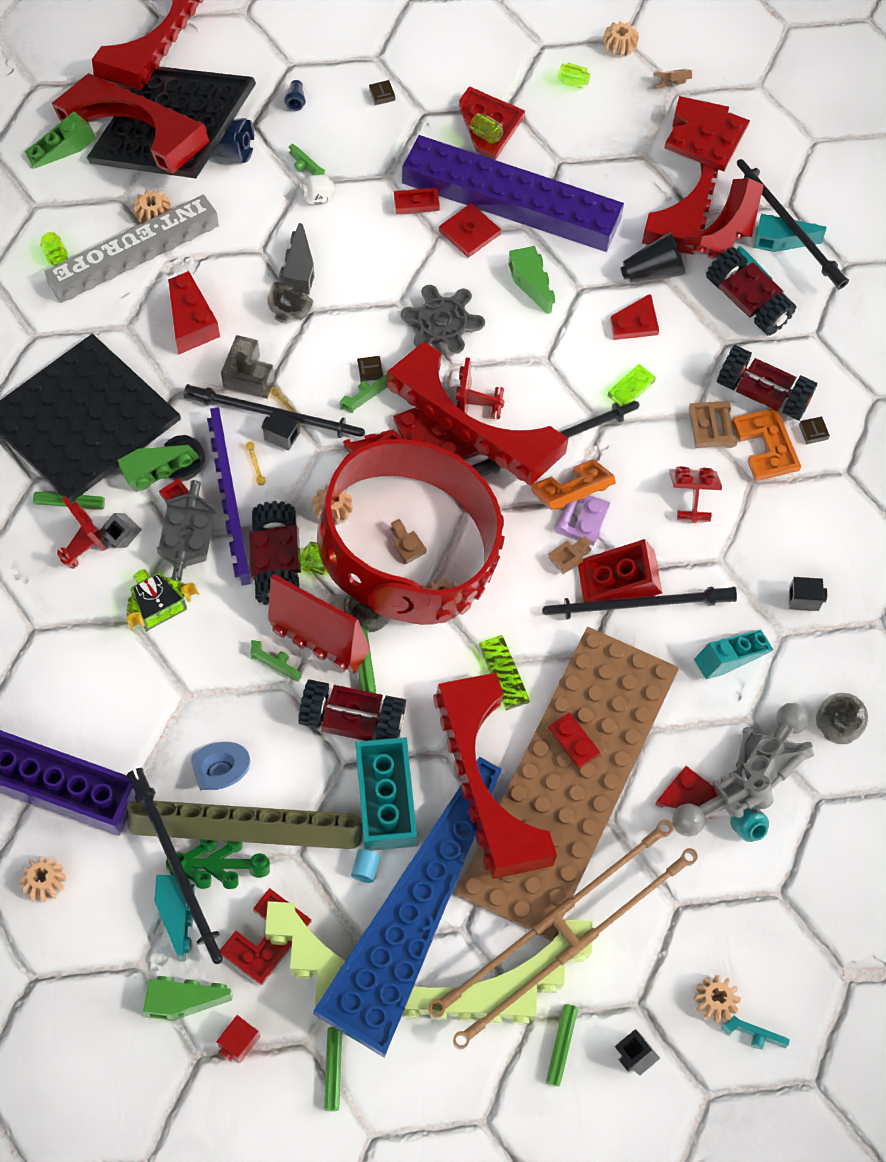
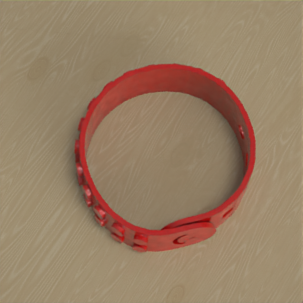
(395, 595)

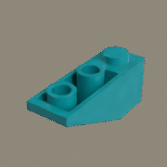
(776, 236)
(731, 653)
(174, 913)

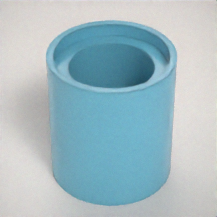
(365, 866)

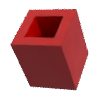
(237, 1040)

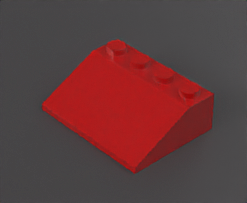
(316, 625)

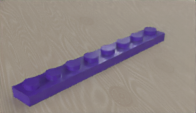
(229, 504)

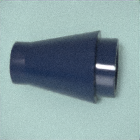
(295, 96)

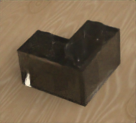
(244, 371)

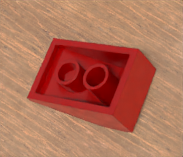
(620, 573)

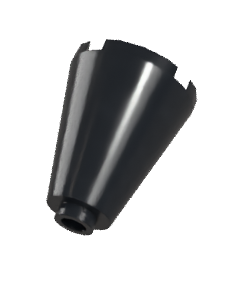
(654, 261)

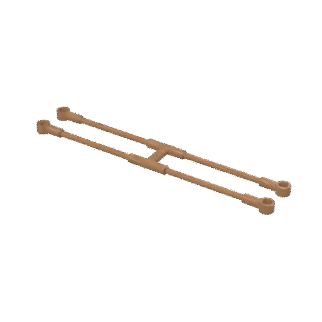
(576, 944)

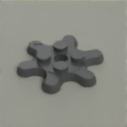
(449, 307)

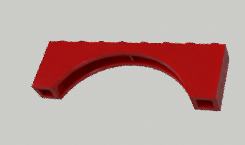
(136, 60)
(175, 136)
(687, 215)
(521, 452)
(507, 842)

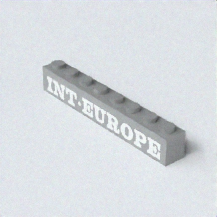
(131, 248)

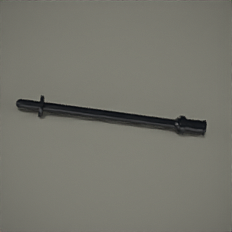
(829, 267)
(209, 397)
(617, 412)
(709, 596)
(145, 796)

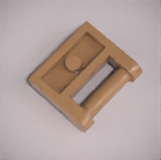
(705, 426)

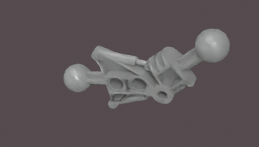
(765, 764)

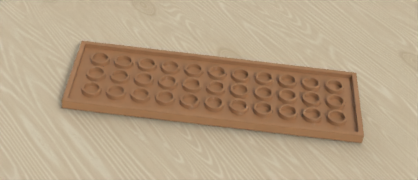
(615, 700)

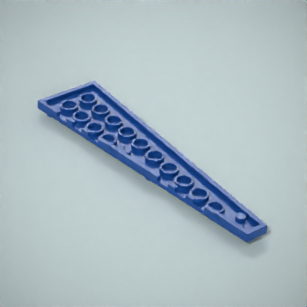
(385, 963)

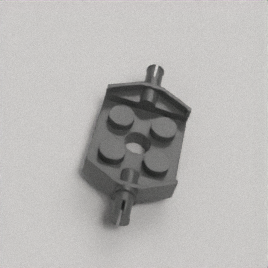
(181, 514)

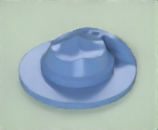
(220, 765)

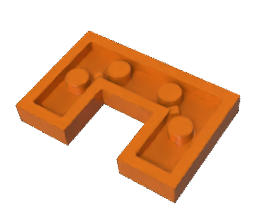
(781, 454)
(590, 479)

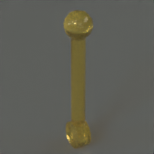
(276, 392)
(260, 480)

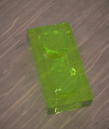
(631, 385)

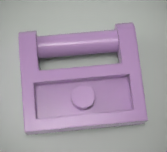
(589, 520)

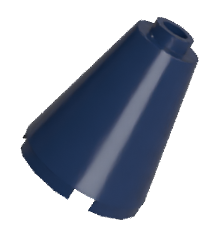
(236, 141)

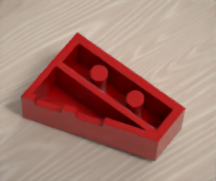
(191, 314)

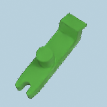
(304, 161)
(367, 392)
(277, 663)

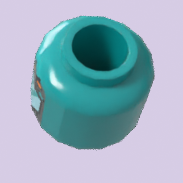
(751, 826)

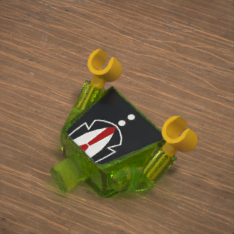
(156, 599)

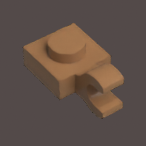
(677, 76)
(407, 544)
(569, 556)

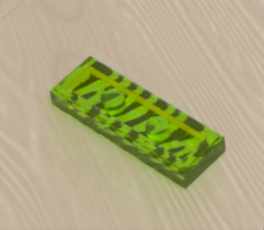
(501, 662)

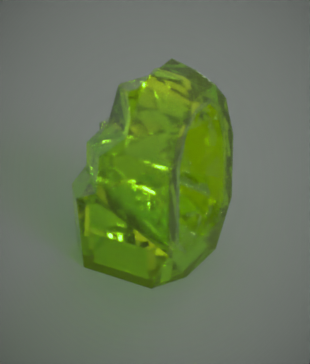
(311, 559)

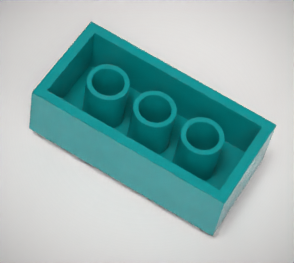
(386, 794)

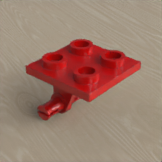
(467, 396)
(703, 479)
(84, 539)

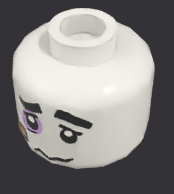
(317, 189)

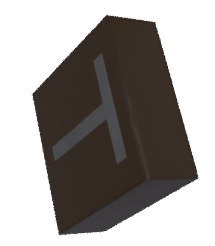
(382, 92)
(370, 368)
(814, 430)

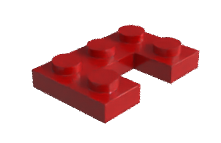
(259, 960)

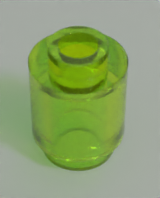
(574, 75)
(486, 128)
(53, 248)

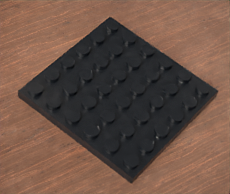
(194, 93)
(82, 417)

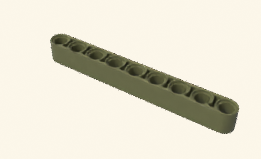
(249, 824)

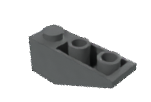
(299, 263)

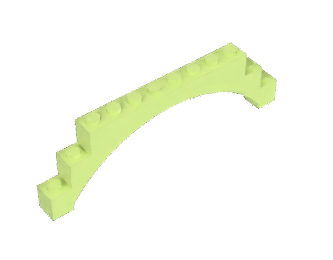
(312, 957)

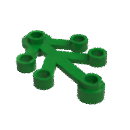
(215, 863)

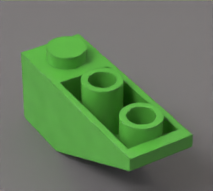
(62, 141)
(529, 276)
(152, 464)
(177, 1000)

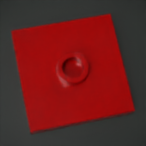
(469, 230)

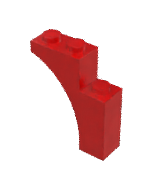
(734, 221)

